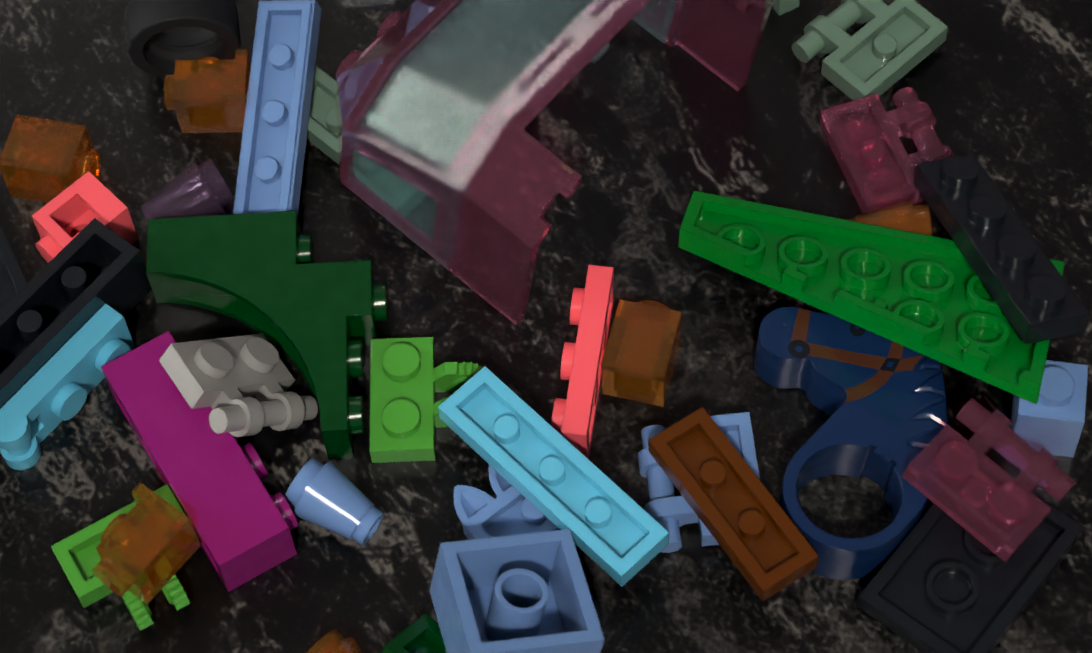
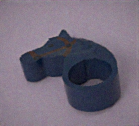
(882, 414)

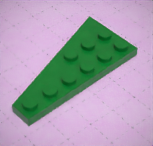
(872, 276)

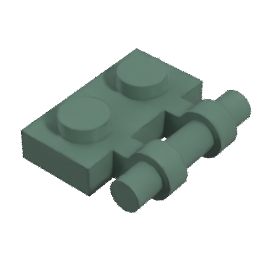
(878, 53)

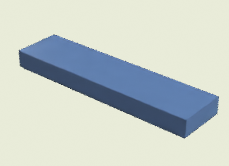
(277, 107)

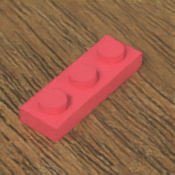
(582, 360)

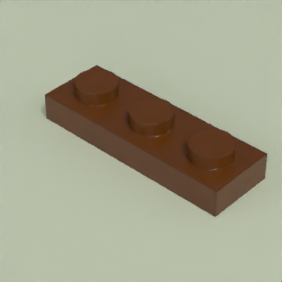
(733, 504)

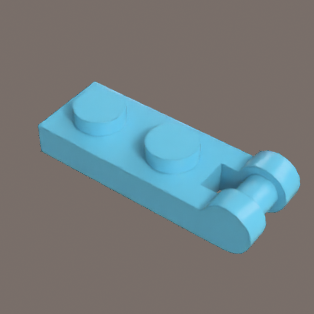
(61, 387)

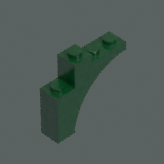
(267, 278)

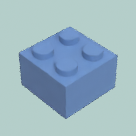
(514, 596)

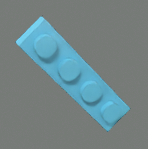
(554, 476)

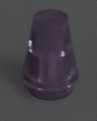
(192, 193)

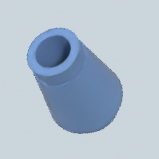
(333, 502)

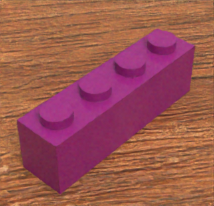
(206, 471)

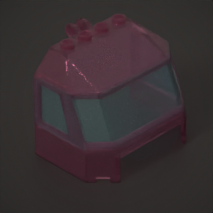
(442, 109)

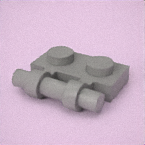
(240, 382)

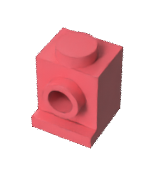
(74, 209)

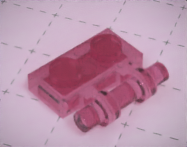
(870, 148)
(977, 490)

